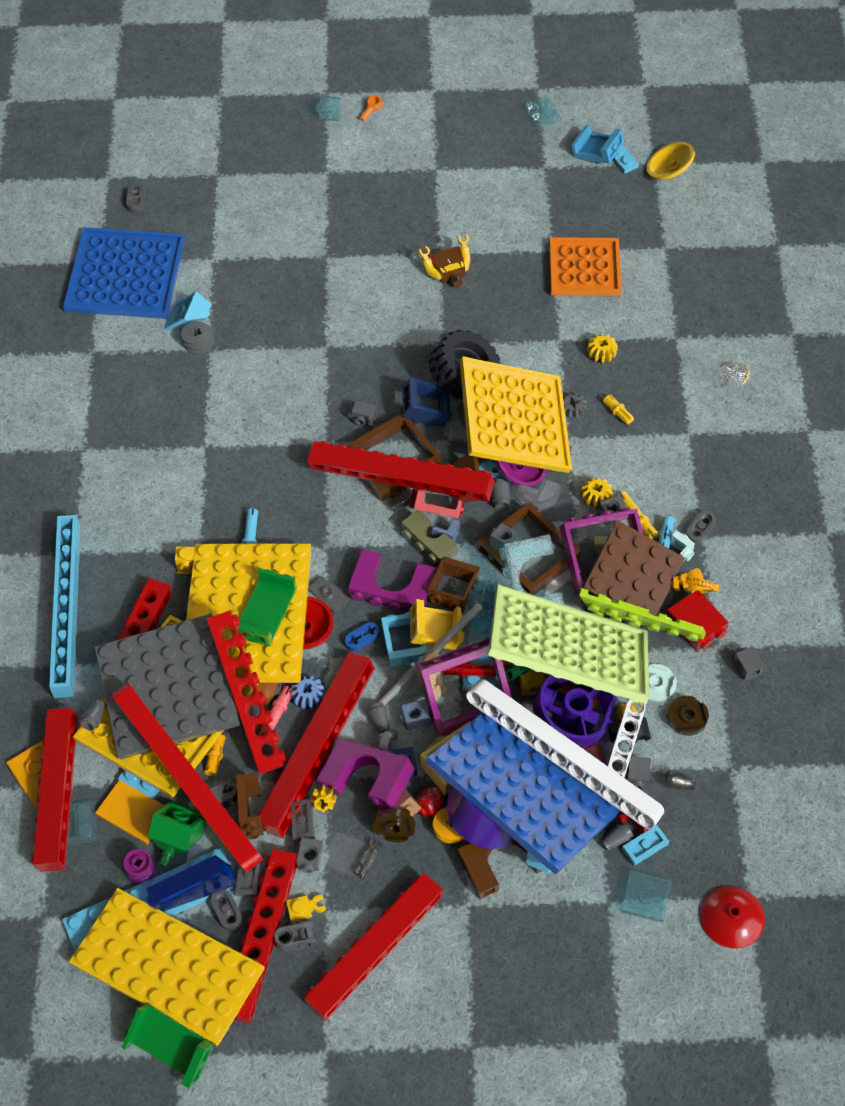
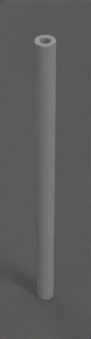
(435, 649)

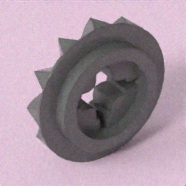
(580, 408)

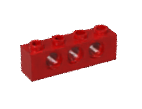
(152, 590)

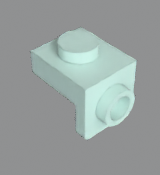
(683, 544)

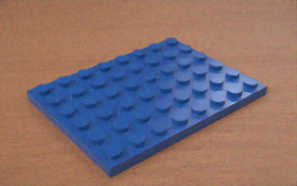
(522, 791)

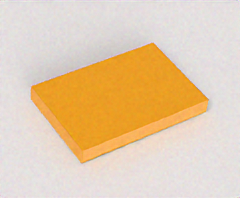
(27, 769)
(129, 811)

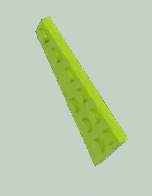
(639, 616)

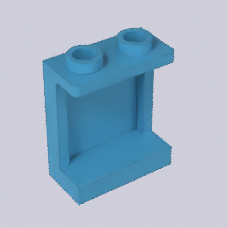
(597, 146)

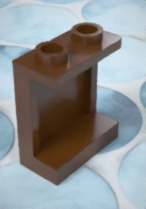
(248, 787)

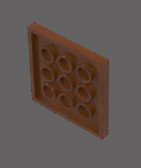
(633, 569)

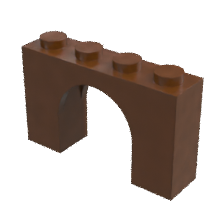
(476, 865)

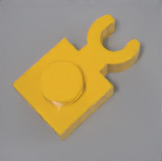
(301, 908)

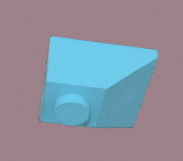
(188, 310)

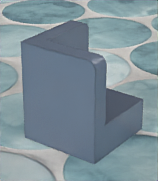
(451, 531)

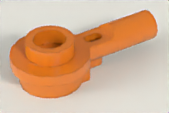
(373, 103)

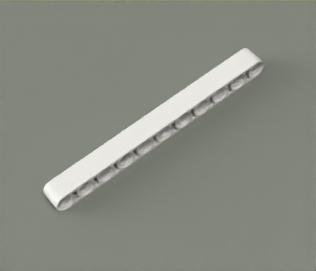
(565, 754)

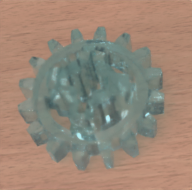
(487, 596)

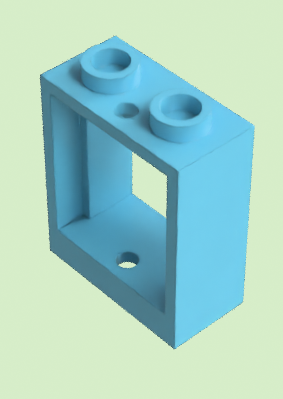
(400, 657)

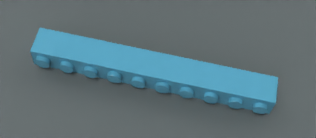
(65, 607)

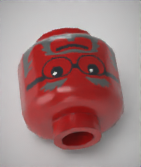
(430, 801)

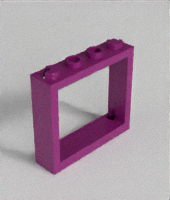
(590, 520)
(448, 661)

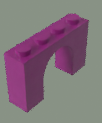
(365, 587)
(350, 756)

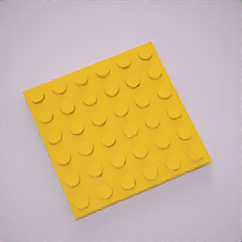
(514, 415)

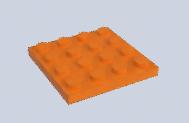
(585, 266)

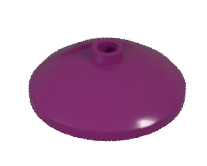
(521, 474)

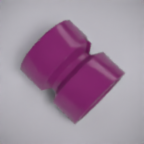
(142, 870)

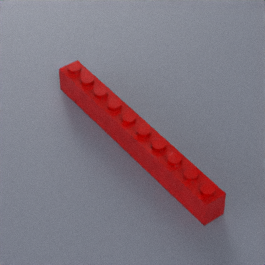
(401, 471)
(316, 743)

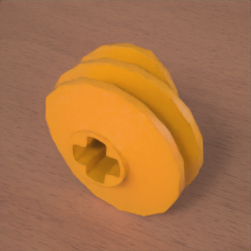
(443, 830)

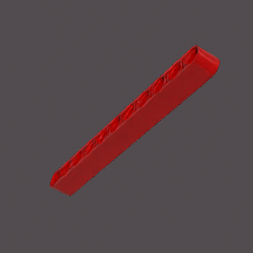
(187, 777)

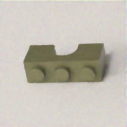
(416, 528)

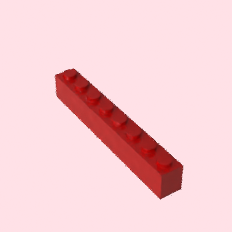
(55, 790)
(373, 946)

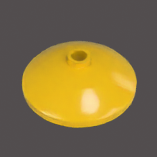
(670, 161)

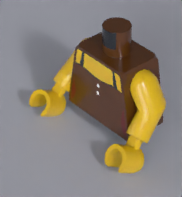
(448, 264)

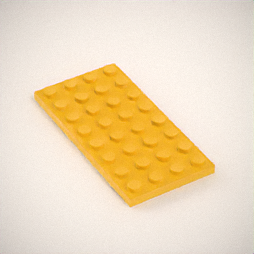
(167, 965)

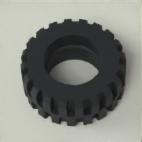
(458, 345)

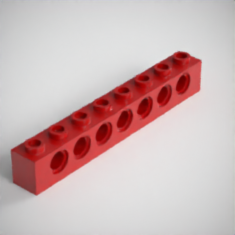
(217, 625)
(278, 861)

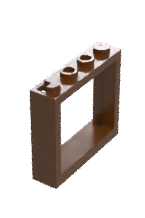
(383, 432)
(548, 526)

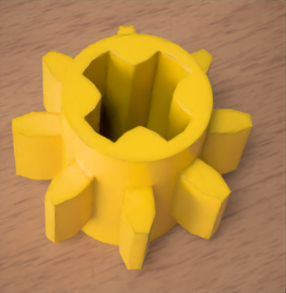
(323, 799)

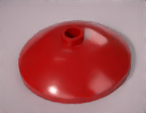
(319, 621)
(729, 929)

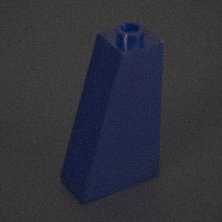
(191, 884)

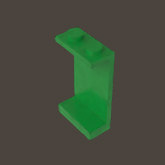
(267, 607)
(168, 1042)

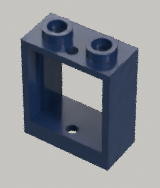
(424, 414)

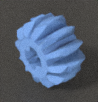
(307, 698)

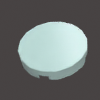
(662, 686)

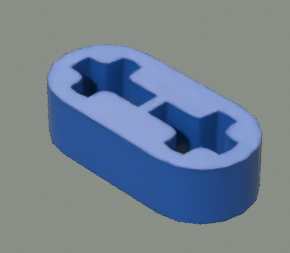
(364, 640)

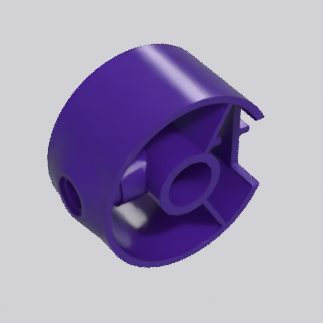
(573, 709)
(473, 823)

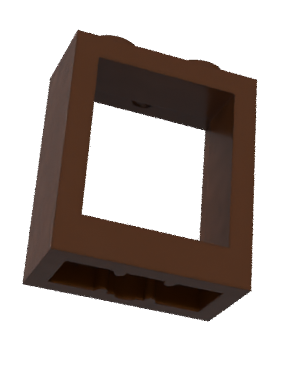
(449, 567)

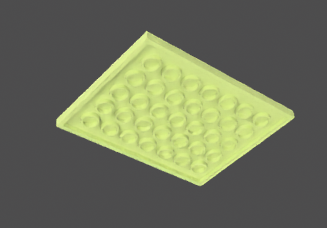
(570, 644)

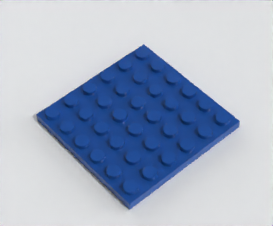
(124, 273)

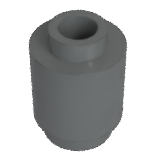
(501, 494)

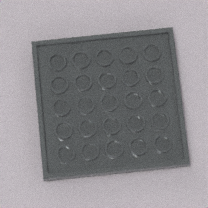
(175, 676)

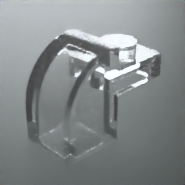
(543, 498)

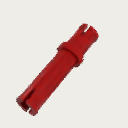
(478, 670)

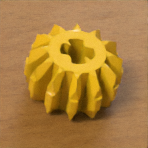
(602, 348)
(596, 491)

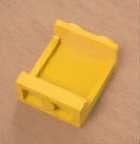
(431, 624)

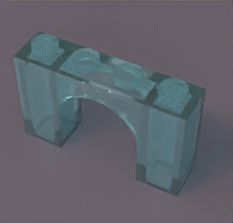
(518, 553)

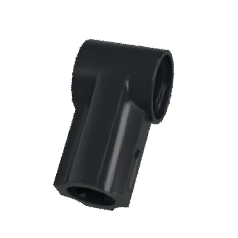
(643, 733)

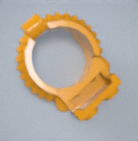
(694, 581)

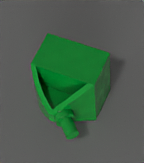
(175, 830)

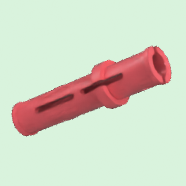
(278, 708)

